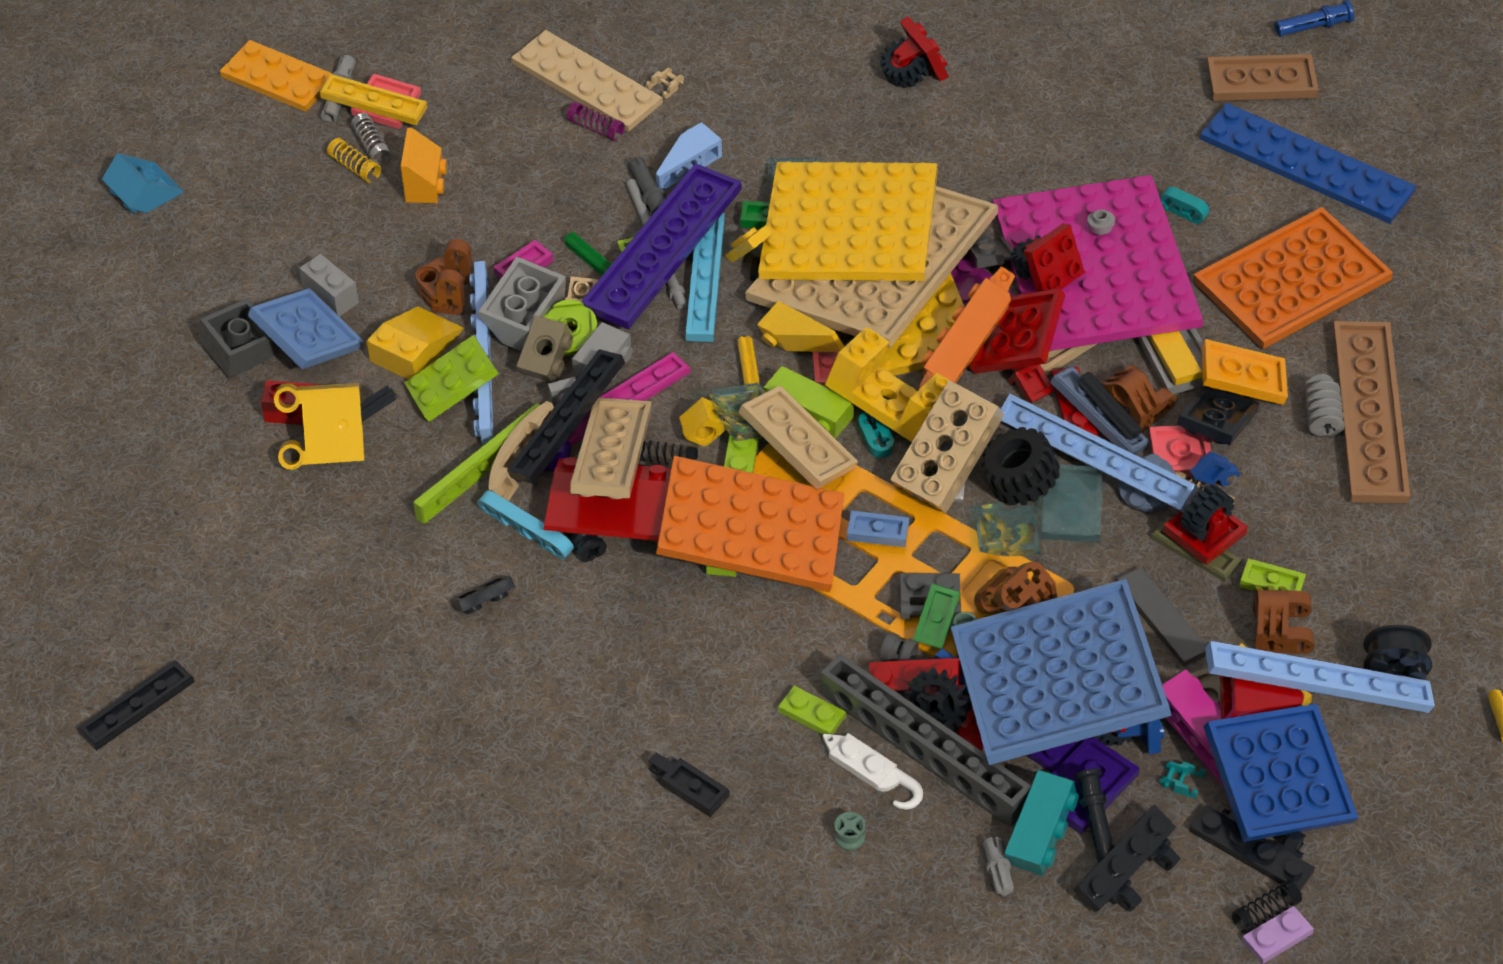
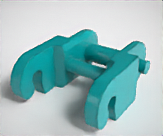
(1183, 769)

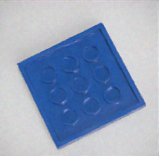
(1280, 772)

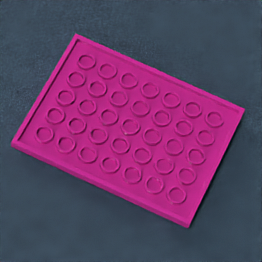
(1131, 274)

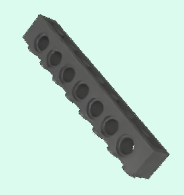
(924, 739)

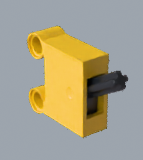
(330, 421)

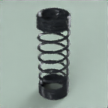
(691, 453)
(1287, 887)

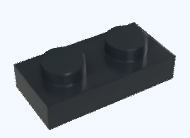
(472, 599)

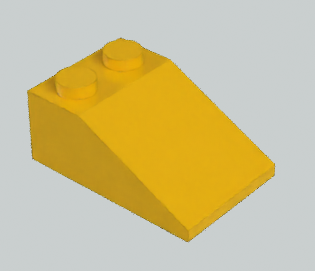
(411, 341)

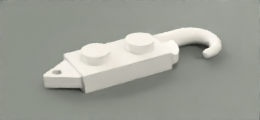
(871, 767)

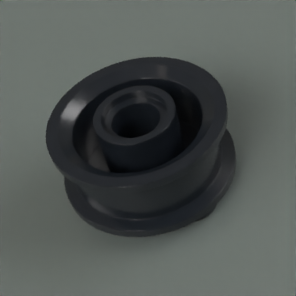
(1398, 651)

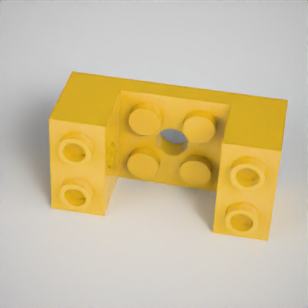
(864, 383)

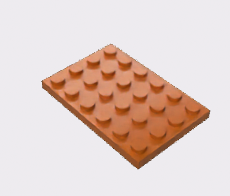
(1292, 277)
(750, 524)

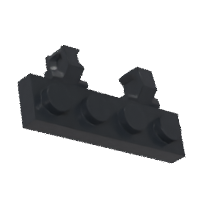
(1275, 861)
(1111, 875)

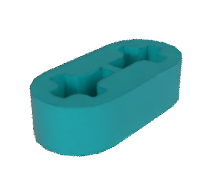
(1184, 205)
(870, 436)

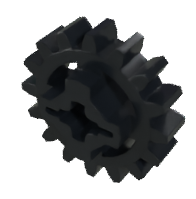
(931, 687)

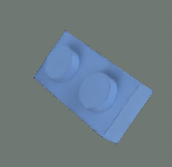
(878, 528)

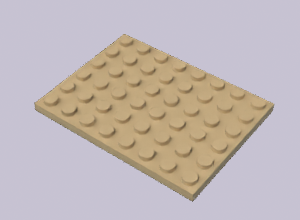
(881, 304)

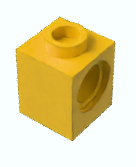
(701, 423)

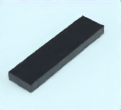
(135, 705)

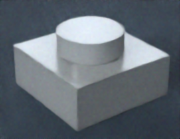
(558, 389)

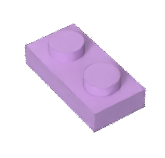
(1277, 935)

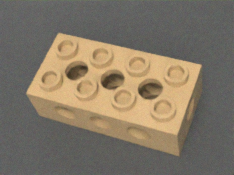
(940, 430)

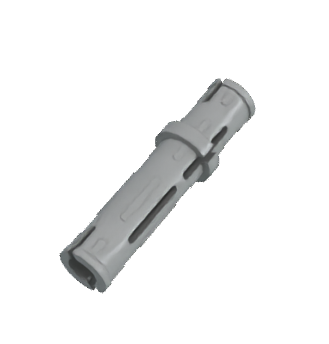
(344, 69)

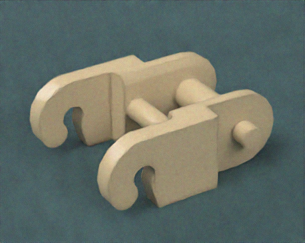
(660, 77)

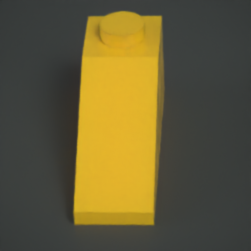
(796, 331)

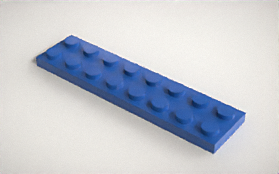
(1308, 163)

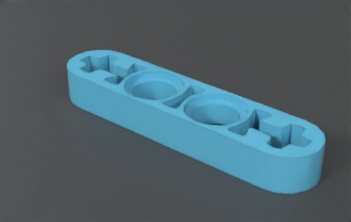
(525, 524)

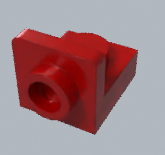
(1031, 382)

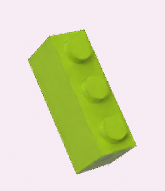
(820, 402)

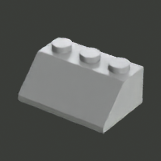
(518, 297)

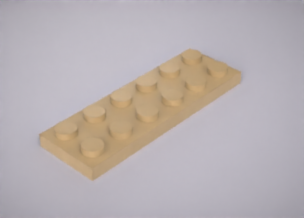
(586, 79)
(611, 448)

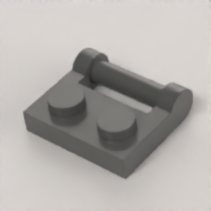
(915, 589)

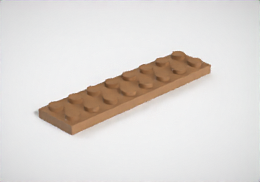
(1371, 412)

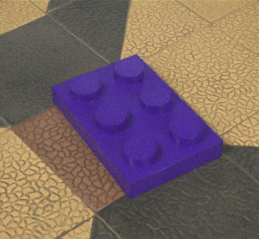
(1115, 770)

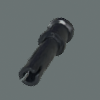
(1093, 802)

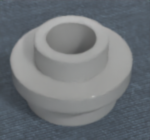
(1101, 221)

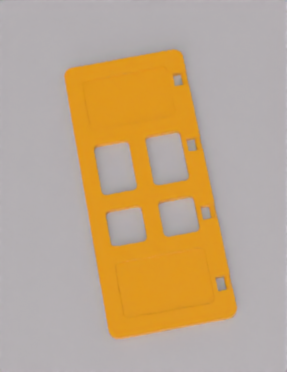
(860, 598)

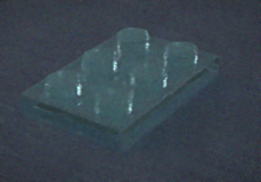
(1073, 505)

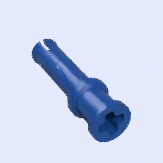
(1325, 16)

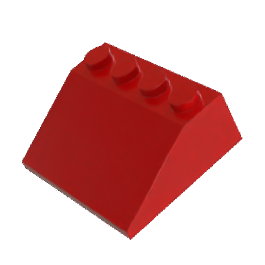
(603, 516)

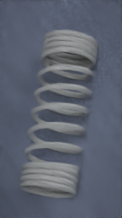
(376, 148)

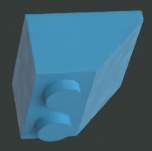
(139, 183)

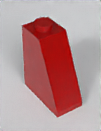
(1249, 697)

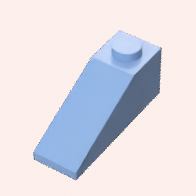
(693, 146)

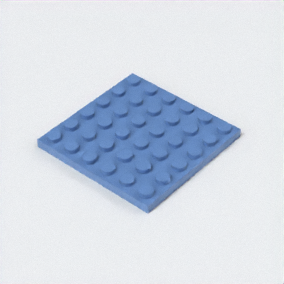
(1059, 672)

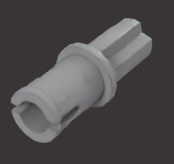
(998, 866)

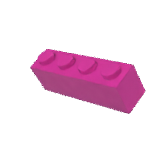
(1190, 712)

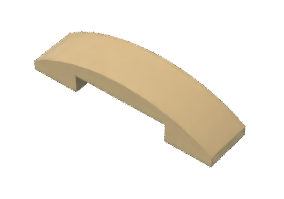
(500, 480)

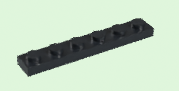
(566, 416)

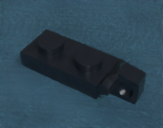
(689, 783)

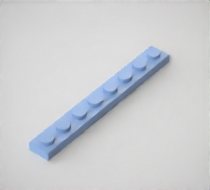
(483, 404)
(1100, 454)
(1319, 676)

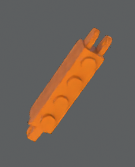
(971, 328)

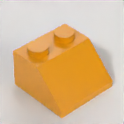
(422, 169)

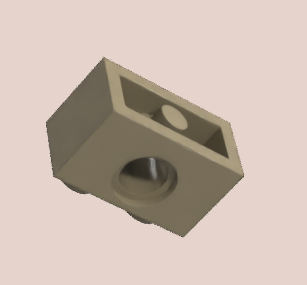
(545, 333)

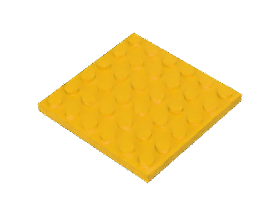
(849, 221)

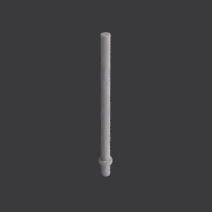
(675, 290)

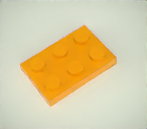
(1244, 372)

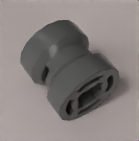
(898, 649)

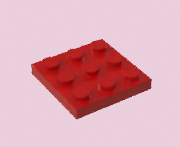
(1022, 334)

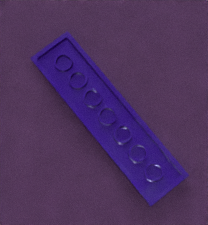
(661, 246)

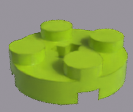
(581, 316)

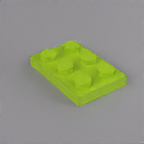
(451, 378)

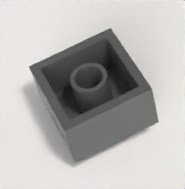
(235, 338)

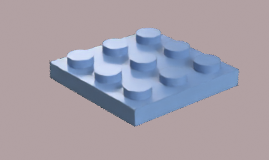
(305, 328)

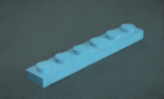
(705, 284)

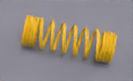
(344, 147)

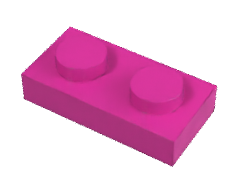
(533, 252)

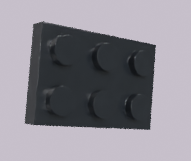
(1217, 414)

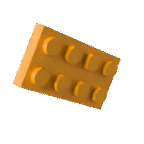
(276, 75)

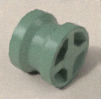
(849, 823)

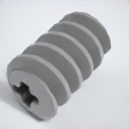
(1323, 406)

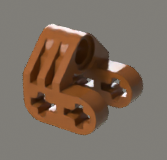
(434, 278)
(1135, 392)
(1014, 589)
(1272, 613)

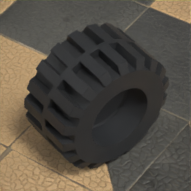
(1020, 466)

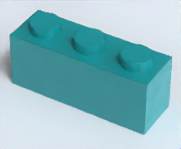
(1042, 823)

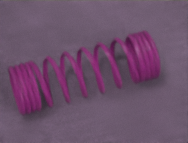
(577, 108)

